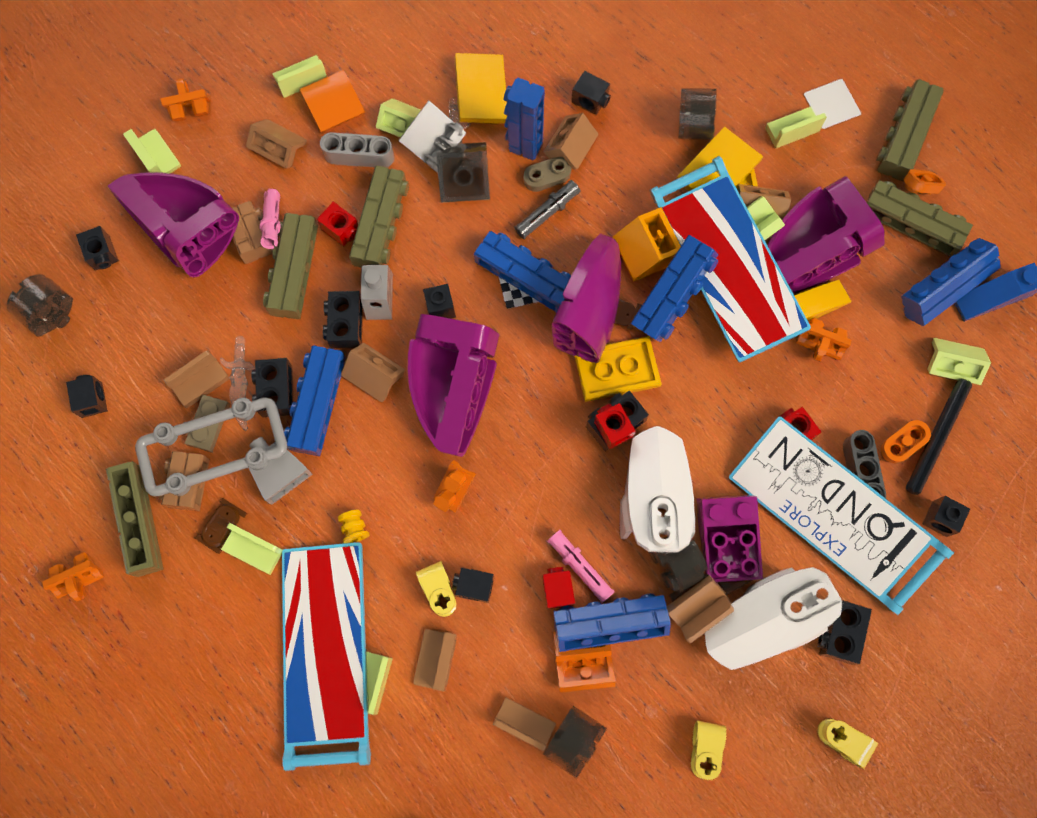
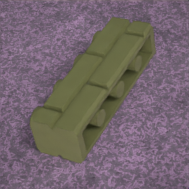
(910, 129)
(378, 217)
(918, 219)
(291, 266)
(134, 520)

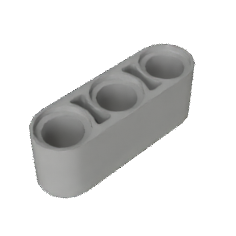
(348, 143)

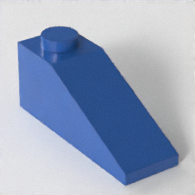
(999, 292)

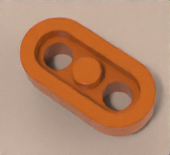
(923, 182)
(904, 442)

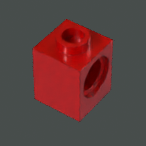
(333, 216)
(801, 417)
(611, 436)
(558, 588)

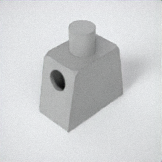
(377, 287)
(280, 474)

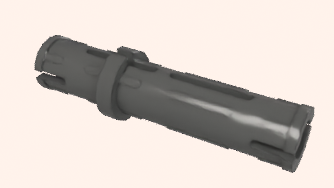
(568, 191)

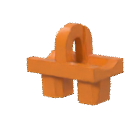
(175, 104)
(832, 343)
(453, 487)
(63, 580)

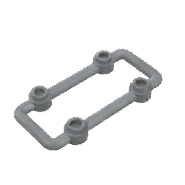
(167, 435)

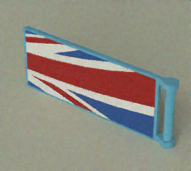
(747, 284)
(324, 654)

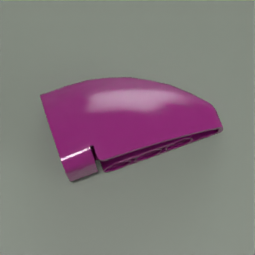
(179, 216)
(825, 235)
(594, 292)
(450, 378)

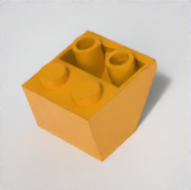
(647, 244)

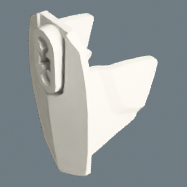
(655, 480)
(766, 624)

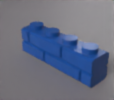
(524, 118)
(522, 269)
(951, 281)
(675, 288)
(315, 400)
(611, 622)

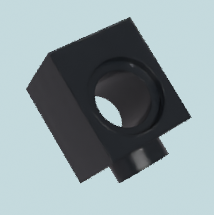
(591, 93)
(91, 241)
(439, 301)
(86, 396)
(946, 516)
(473, 585)

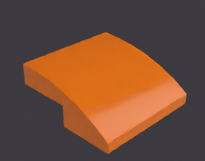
(332, 101)
(584, 668)

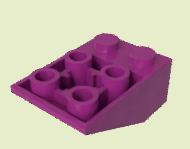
(730, 537)

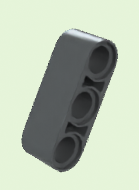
(867, 457)

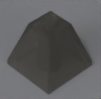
(463, 173)

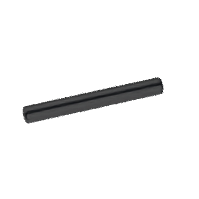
(938, 436)

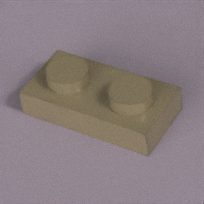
(207, 437)

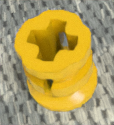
(353, 526)

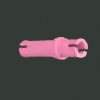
(270, 224)
(581, 567)

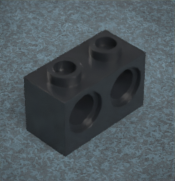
(350, 319)
(279, 386)
(627, 400)
(852, 635)

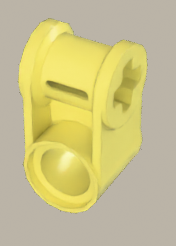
(437, 585)
(708, 743)
(849, 743)

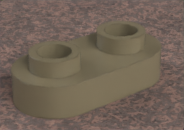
(548, 174)

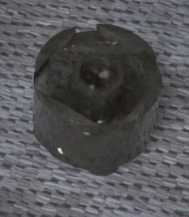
(697, 113)
(40, 305)
(681, 568)
(574, 741)

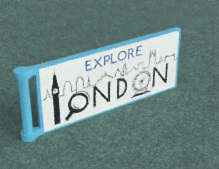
(837, 513)

